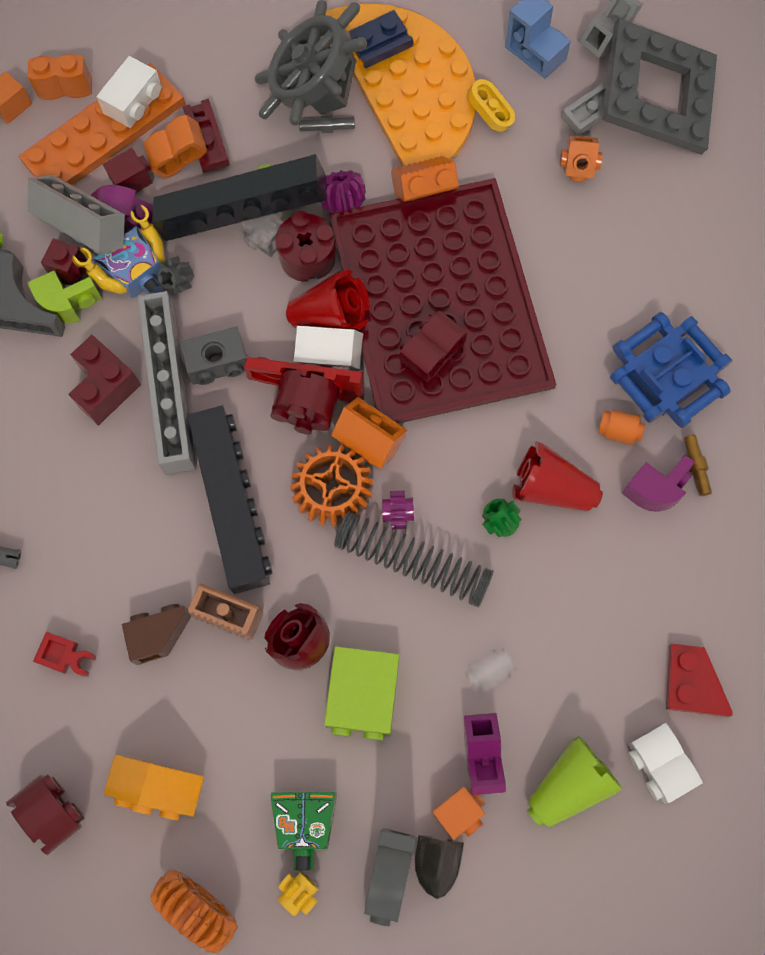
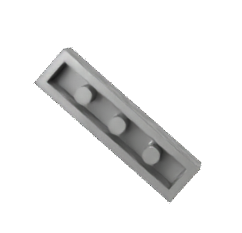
(76, 213)

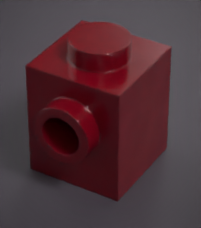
(129, 170)
(59, 259)

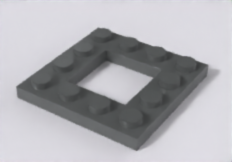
(622, 108)

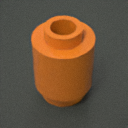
(621, 427)

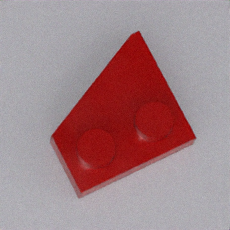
(694, 683)

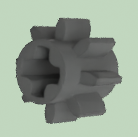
(175, 275)

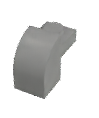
(600, 29)

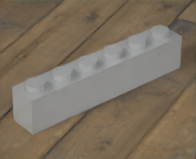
(166, 383)

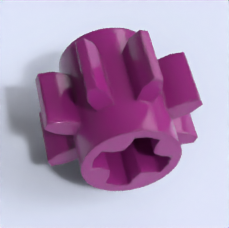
(397, 510)

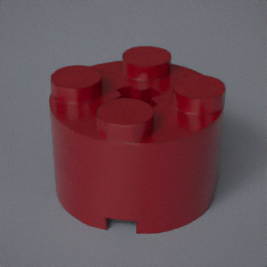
(306, 246)
(305, 402)
(44, 813)

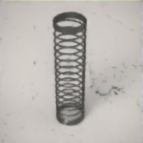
(344, 537)

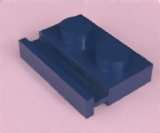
(384, 38)

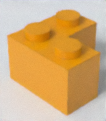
(152, 786)

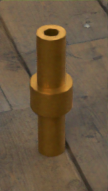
(699, 467)

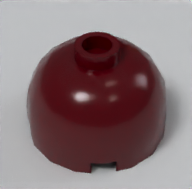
(298, 637)

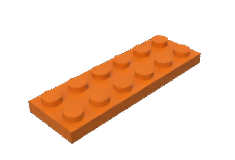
(94, 137)

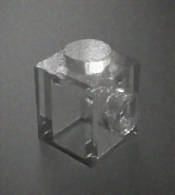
(262, 233)

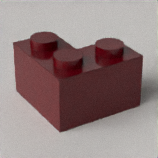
(107, 381)

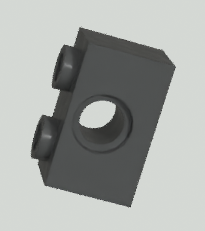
(200, 349)

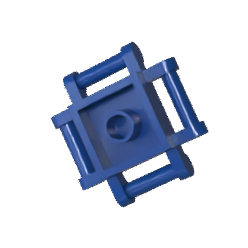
(670, 370)

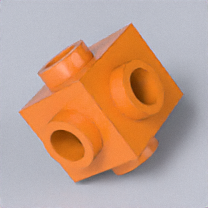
(578, 148)

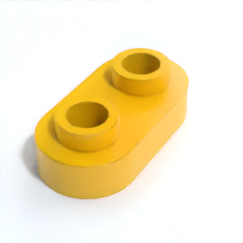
(493, 107)

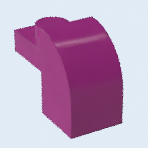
(124, 201)
(655, 491)
(484, 754)

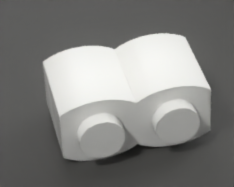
(664, 763)

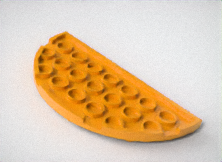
(420, 91)

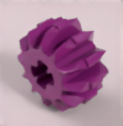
(344, 191)

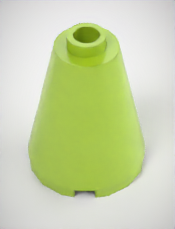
(572, 785)

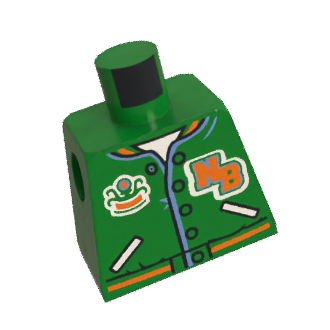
(303, 823)

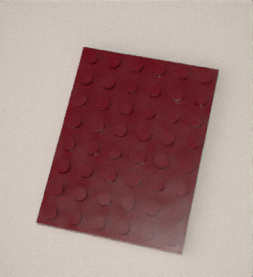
(453, 258)

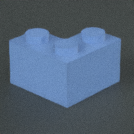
(533, 37)

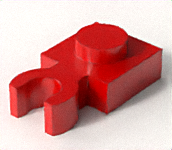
(60, 653)

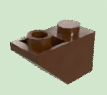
(154, 635)

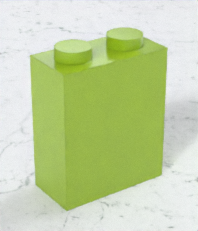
(362, 693)

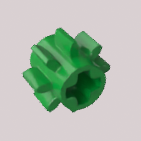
(501, 517)

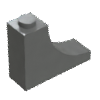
(15, 310)
(389, 876)

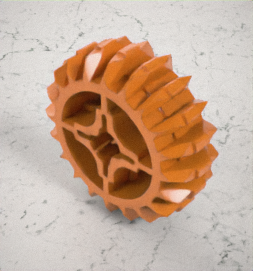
(319, 480)
(193, 911)

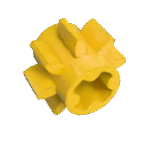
(297, 893)

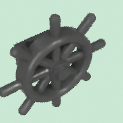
(319, 69)

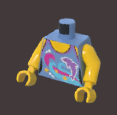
(131, 267)

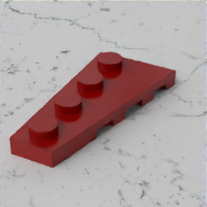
(268, 371)

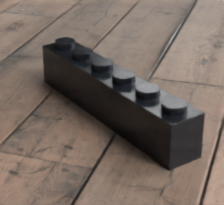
(240, 198)
(228, 500)

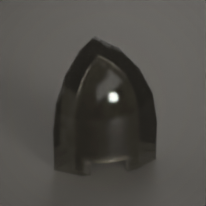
(437, 864)

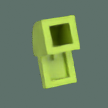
(63, 301)

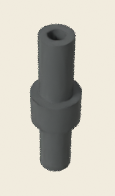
(327, 124)

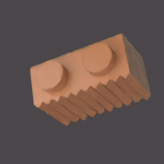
(225, 611)

